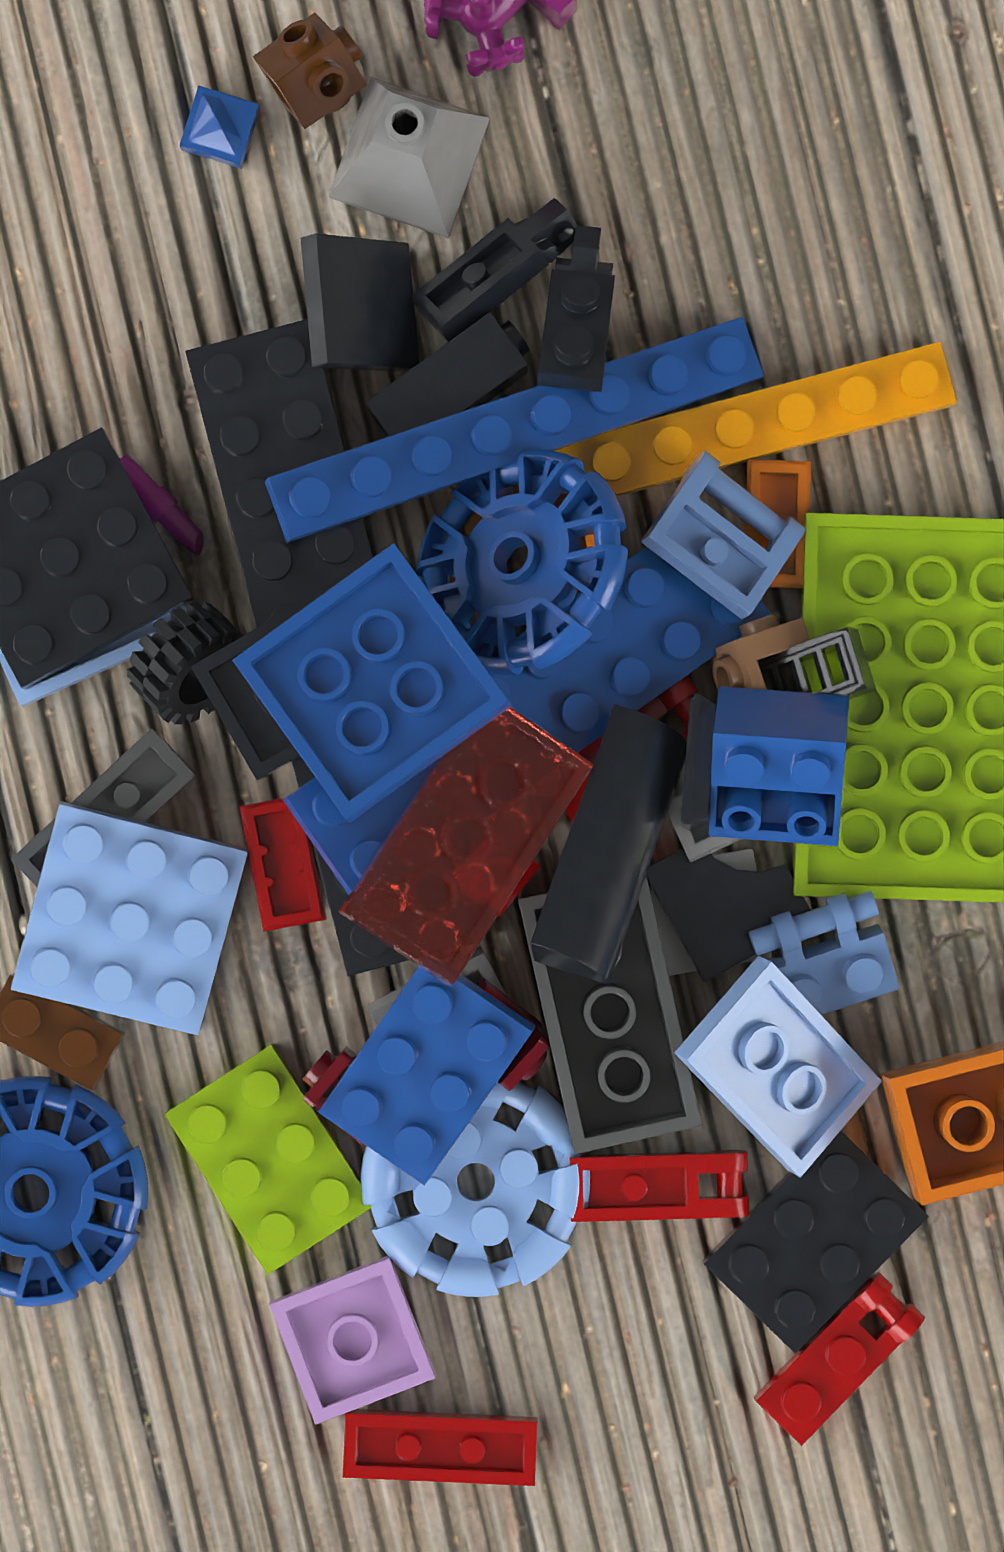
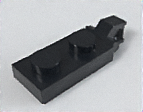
(494, 269)
(577, 317)

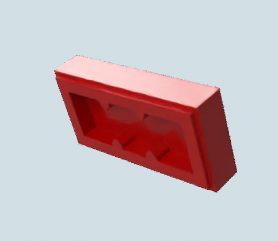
(282, 866)

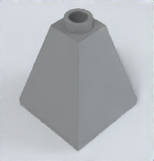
(409, 157)

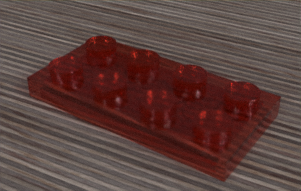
(466, 843)

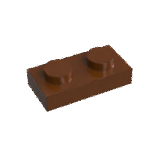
(57, 1035)

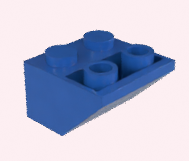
(778, 765)

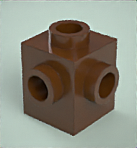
(312, 68)

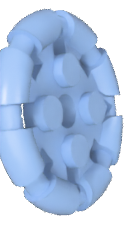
(489, 1218)

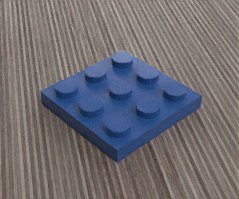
(371, 683)

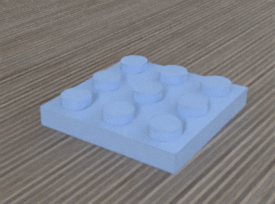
(129, 918)

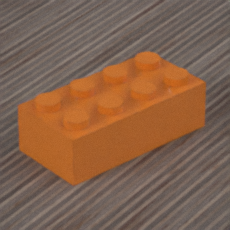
(950, 1122)

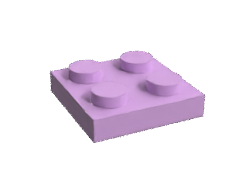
(352, 1339)

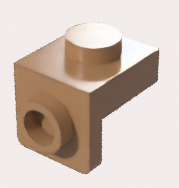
(737, 661)

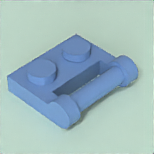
(712, 548)

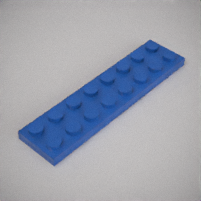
(638, 650)

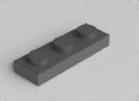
(129, 788)

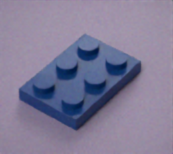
(426, 1071)

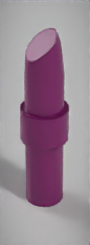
(164, 507)

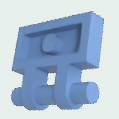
(838, 970)

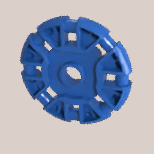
(553, 562)
(72, 1190)

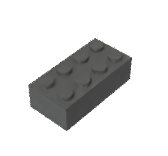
(616, 1039)

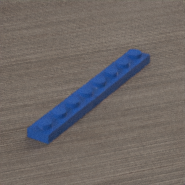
(496, 432)

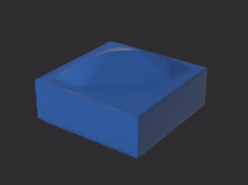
(220, 127)

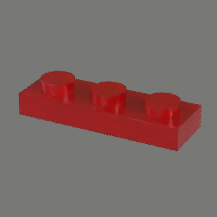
(440, 1447)

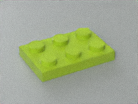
(269, 1159)

